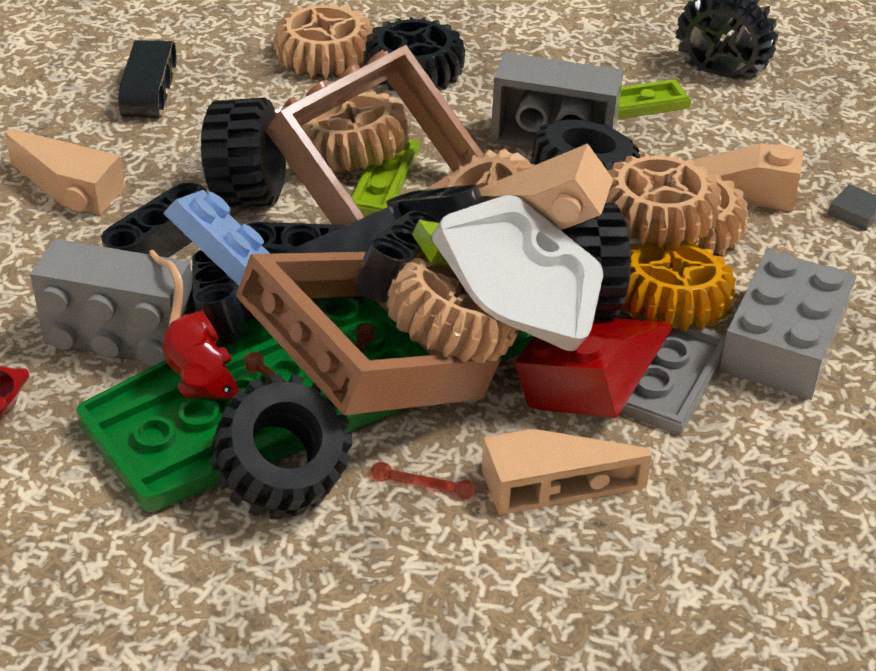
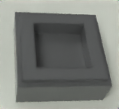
(854, 207)

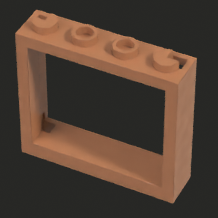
(415, 91)
(279, 296)

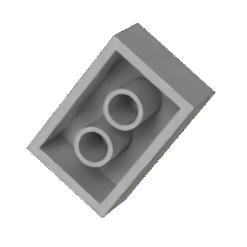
(544, 90)
(106, 300)
(787, 323)

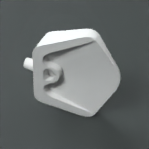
(522, 269)

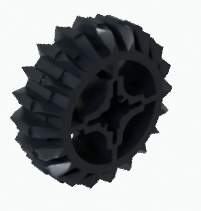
(432, 44)
(736, 55)

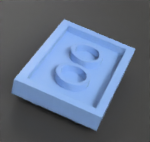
(208, 224)

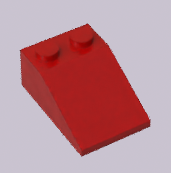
(595, 376)

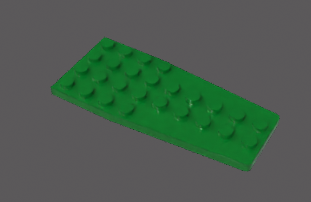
(164, 440)

